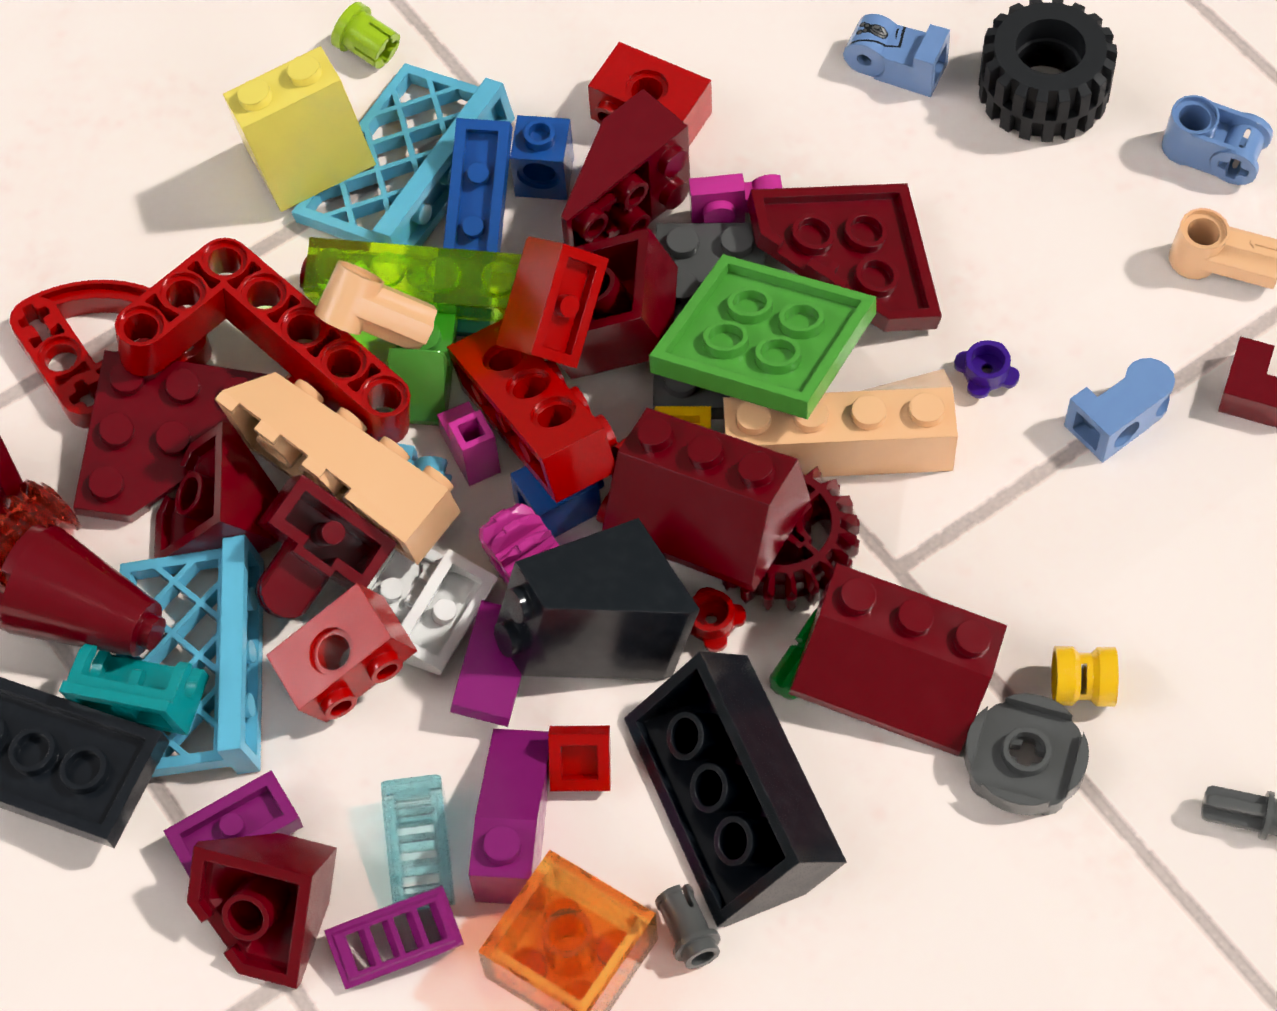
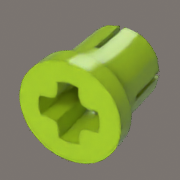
(365, 35)

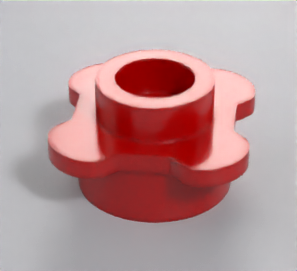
(728, 615)

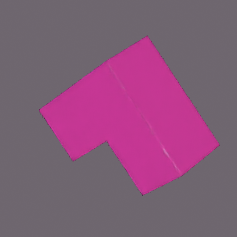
(470, 442)

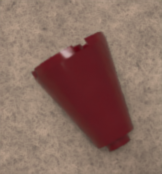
(75, 597)

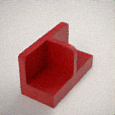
(552, 301)

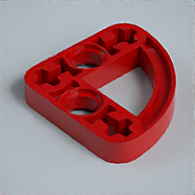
(71, 300)

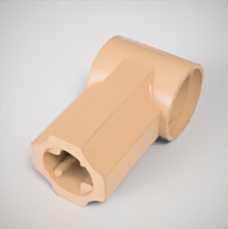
(1222, 250)
(361, 302)

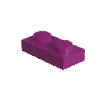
(248, 811)

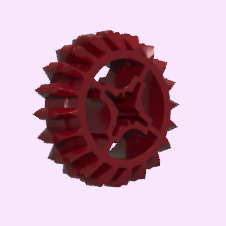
(798, 565)

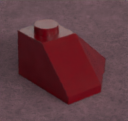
(217, 498)
(263, 900)

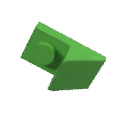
(427, 371)

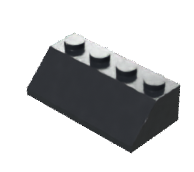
(733, 788)

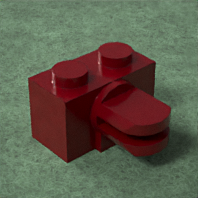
(319, 543)

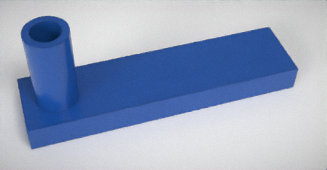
(477, 192)

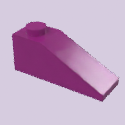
(510, 815)

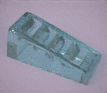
(408, 794)

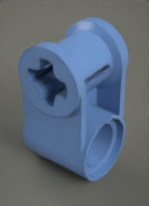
(1212, 137)

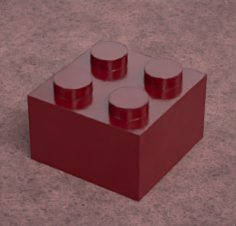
(632, 304)

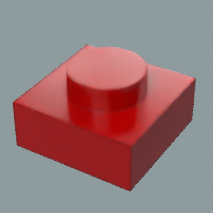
(579, 758)

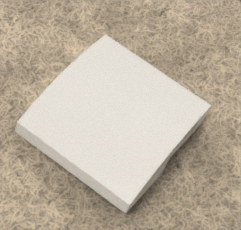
(433, 601)

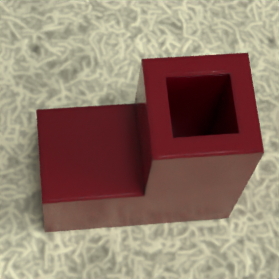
(1249, 389)

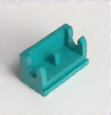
(136, 689)

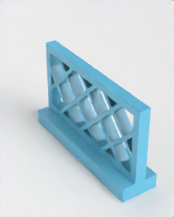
(423, 202)
(236, 646)

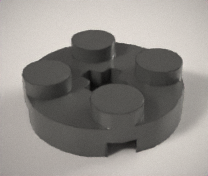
(1017, 787)

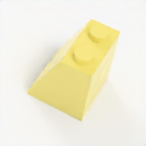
(299, 128)

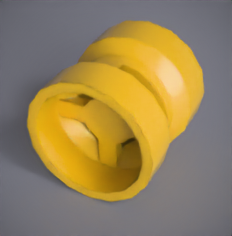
(1099, 676)

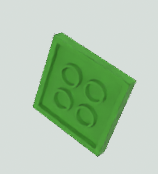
(763, 336)

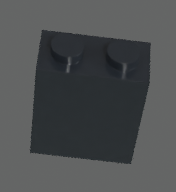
(597, 609)

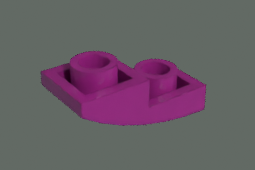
(487, 677)

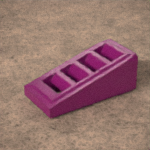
(442, 916)

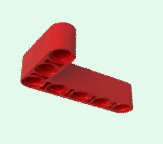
(272, 329)

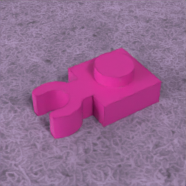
(725, 196)

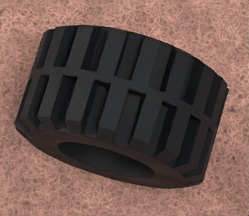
(1055, 38)

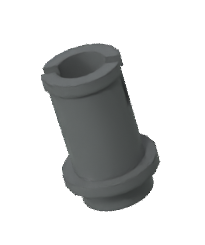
(693, 938)

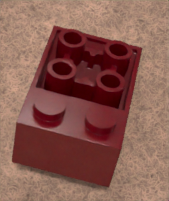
(630, 173)

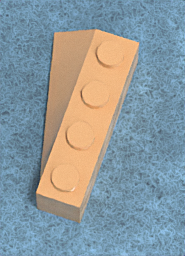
(863, 432)
(371, 477)

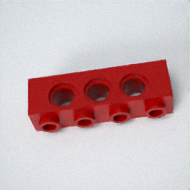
(535, 413)

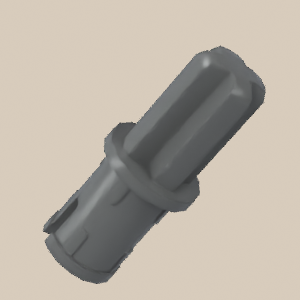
(1241, 810)

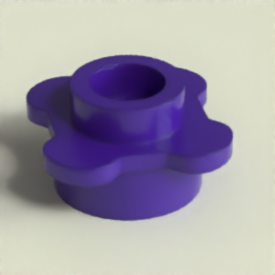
(986, 355)

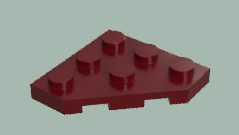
(855, 240)
(143, 433)

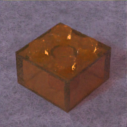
(568, 940)

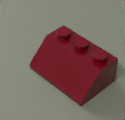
(707, 497)
(898, 659)

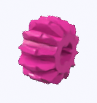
(514, 536)

